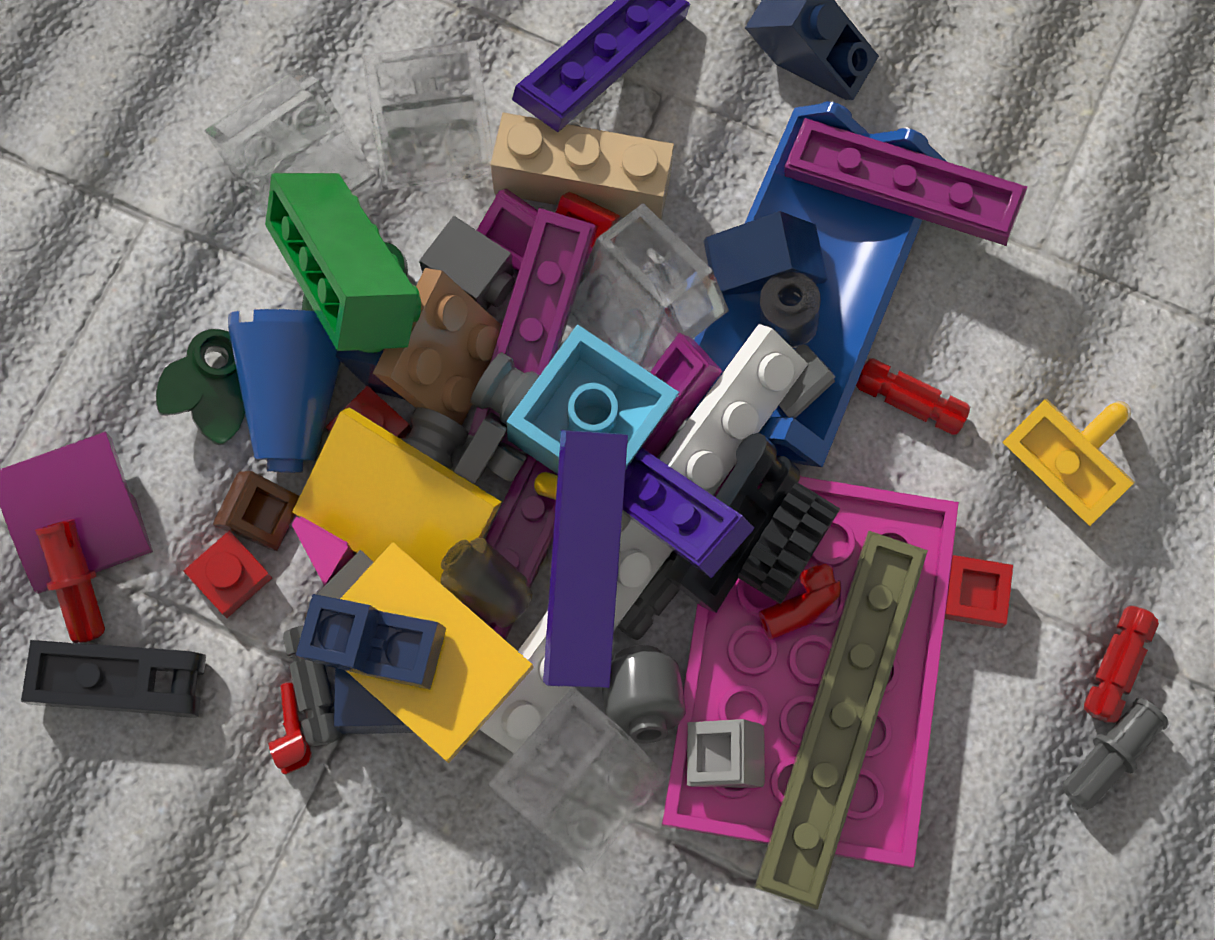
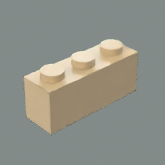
(593, 163)

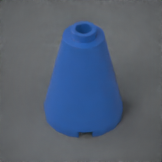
(285, 383)

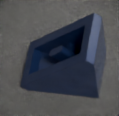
(762, 248)

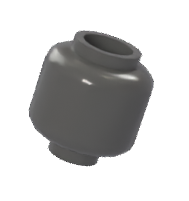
(644, 693)

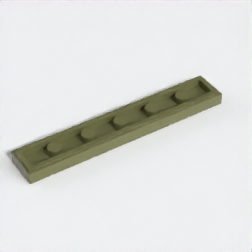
(841, 721)

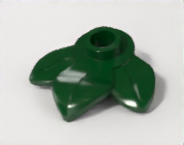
(206, 391)

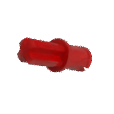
(71, 580)

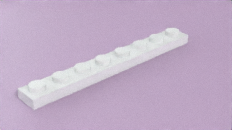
(702, 453)

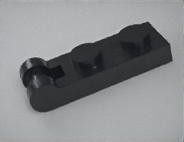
(740, 492)
(111, 678)

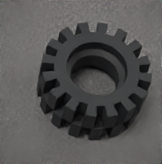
(788, 542)

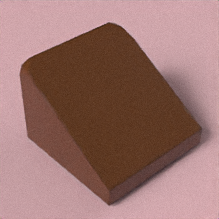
(257, 510)

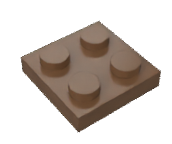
(445, 350)

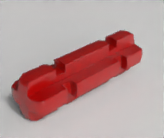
(913, 396)
(1121, 664)

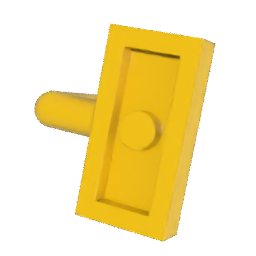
(1071, 458)

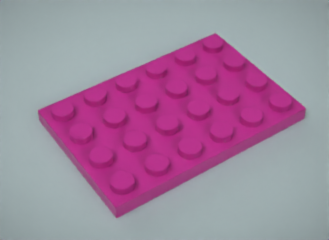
(773, 682)

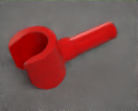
(291, 750)

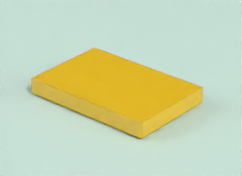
(384, 491)
(474, 663)

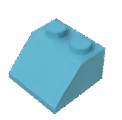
(589, 391)

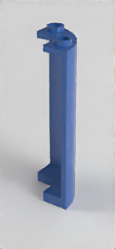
(863, 260)

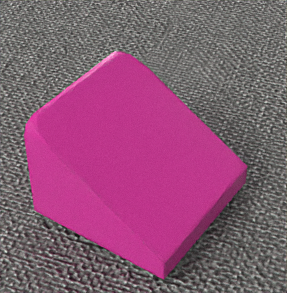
(324, 549)

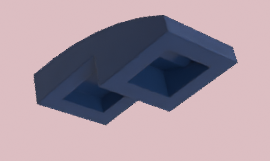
(371, 641)

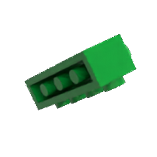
(341, 262)

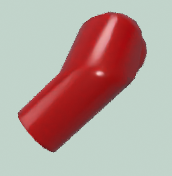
(805, 608)

